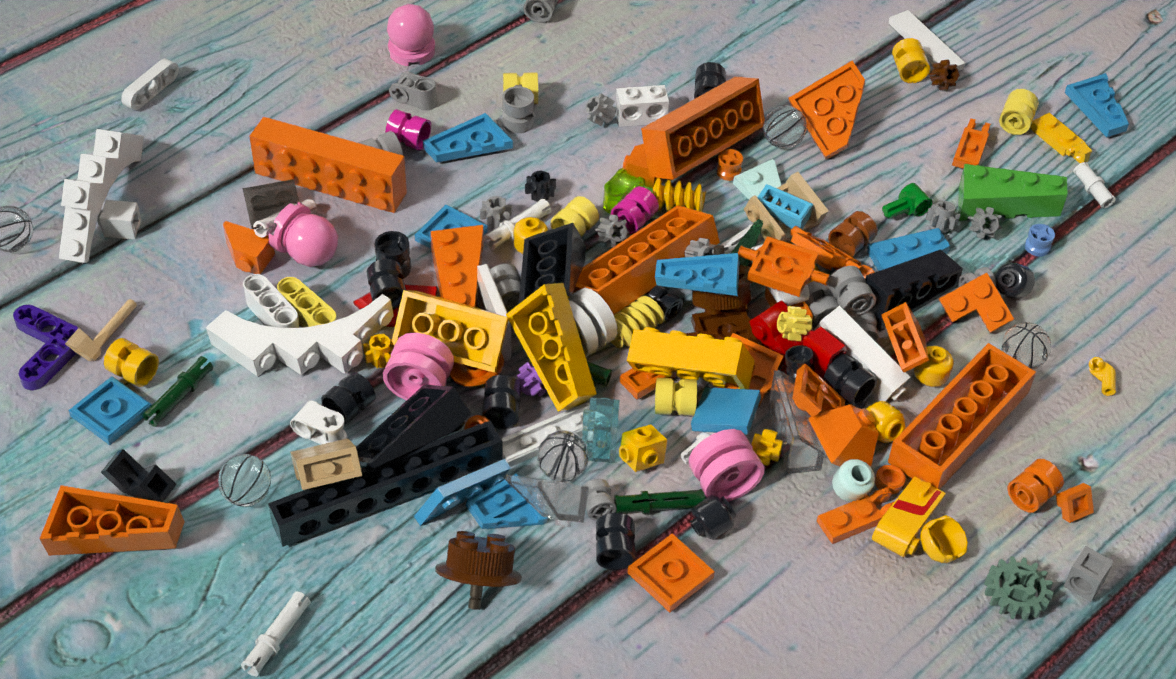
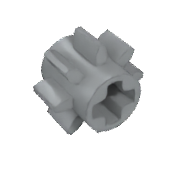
(600, 109)
(495, 211)
(943, 216)
(979, 219)
(612, 230)
(699, 248)

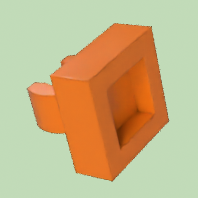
(1075, 502)

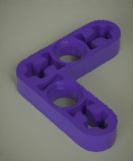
(53, 341)

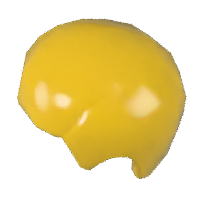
(943, 539)

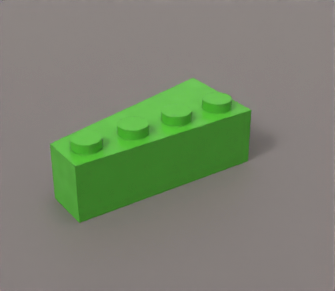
(1010, 192)

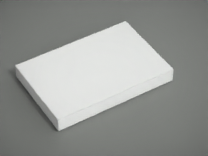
(490, 300)

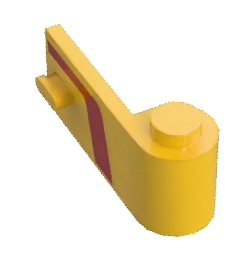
(906, 516)

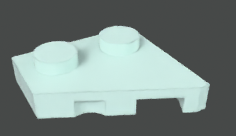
(754, 180)

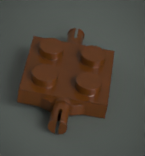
(723, 325)

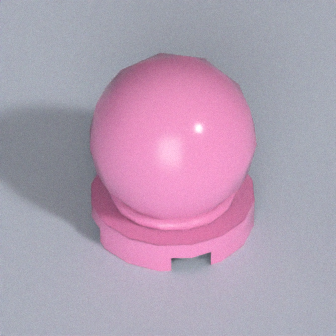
(410, 35)
(305, 236)

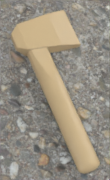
(89, 348)

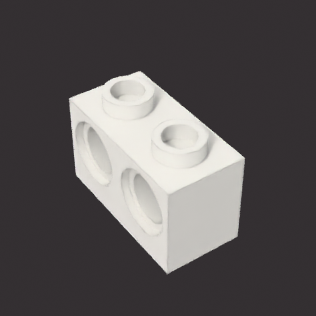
(640, 105)

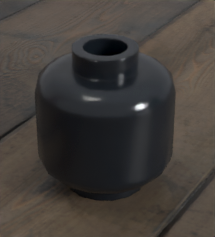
(1014, 280)
(712, 517)

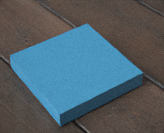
(446, 219)
(110, 410)
(725, 410)

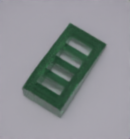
(749, 240)

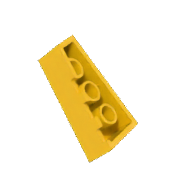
(553, 345)
(691, 357)

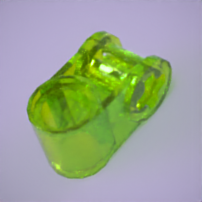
(619, 187)

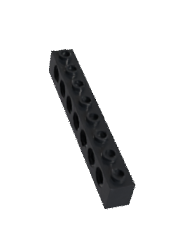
(390, 483)

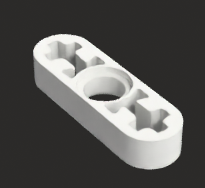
(140, 93)

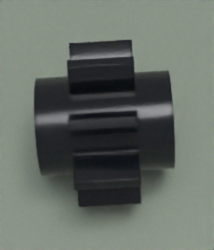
(540, 186)

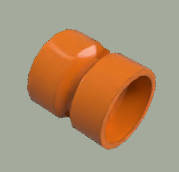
(1035, 485)

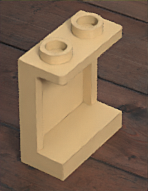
(773, 227)
(326, 463)

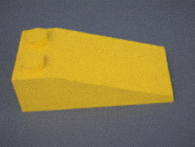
(469, 332)

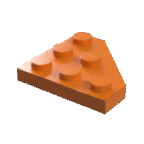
(831, 108)

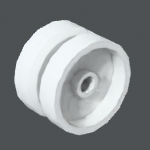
(593, 320)

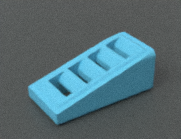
(799, 212)

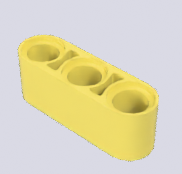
(309, 306)

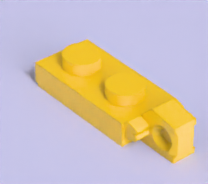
(1061, 138)

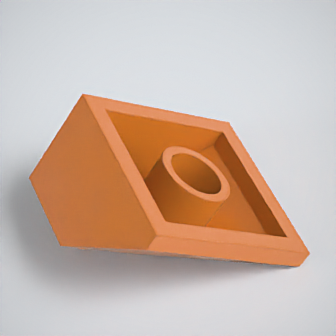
(846, 434)

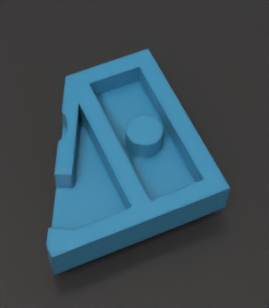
(503, 507)

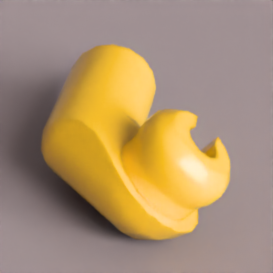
(1105, 373)

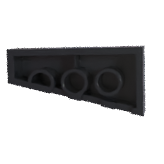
(913, 282)

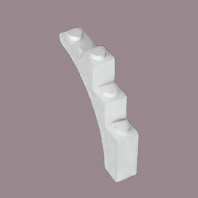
(86, 195)
(336, 342)

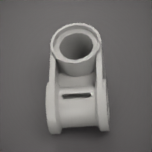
(417, 91)

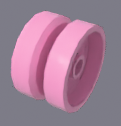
(417, 362)
(726, 465)

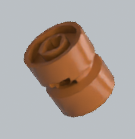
(853, 233)

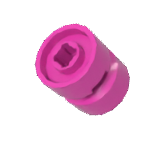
(409, 129)
(636, 208)

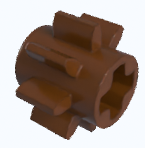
(944, 74)

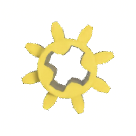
(794, 323)

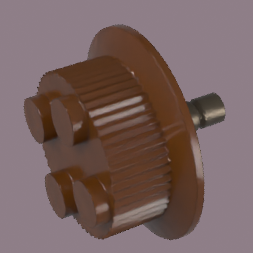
(715, 302)
(479, 563)

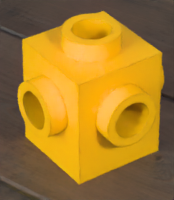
(643, 447)

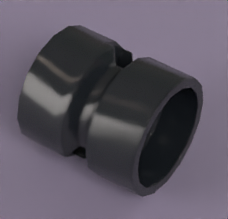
(708, 77)
(394, 246)
(387, 279)
(854, 382)
(350, 396)
(502, 401)
(615, 541)

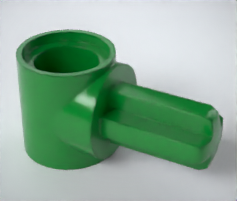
(910, 201)

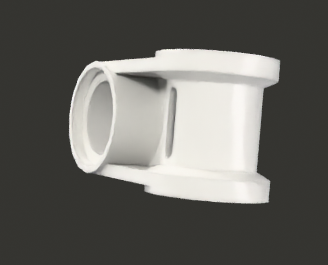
(318, 424)

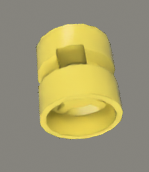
(527, 80)
(1018, 111)
(578, 211)
(675, 396)

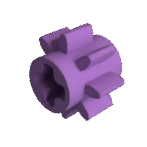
(530, 381)

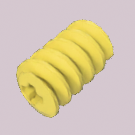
(638, 315)

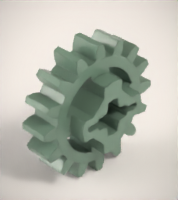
(1018, 588)

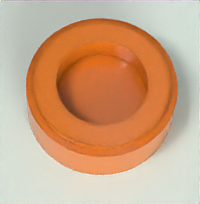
(890, 477)

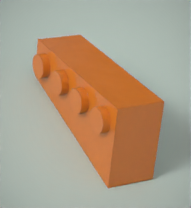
(455, 260)
(107, 522)

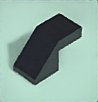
(136, 481)

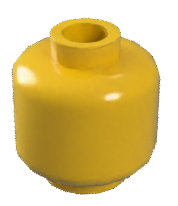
(525, 228)
(937, 369)
(888, 421)

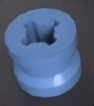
(1039, 240)

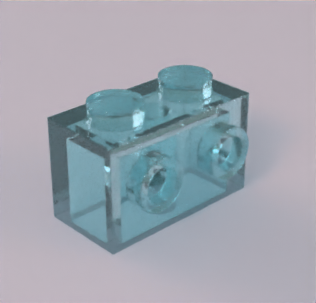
(601, 429)

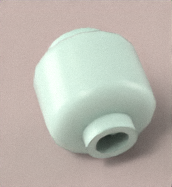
(853, 480)

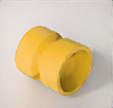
(911, 60)
(131, 362)

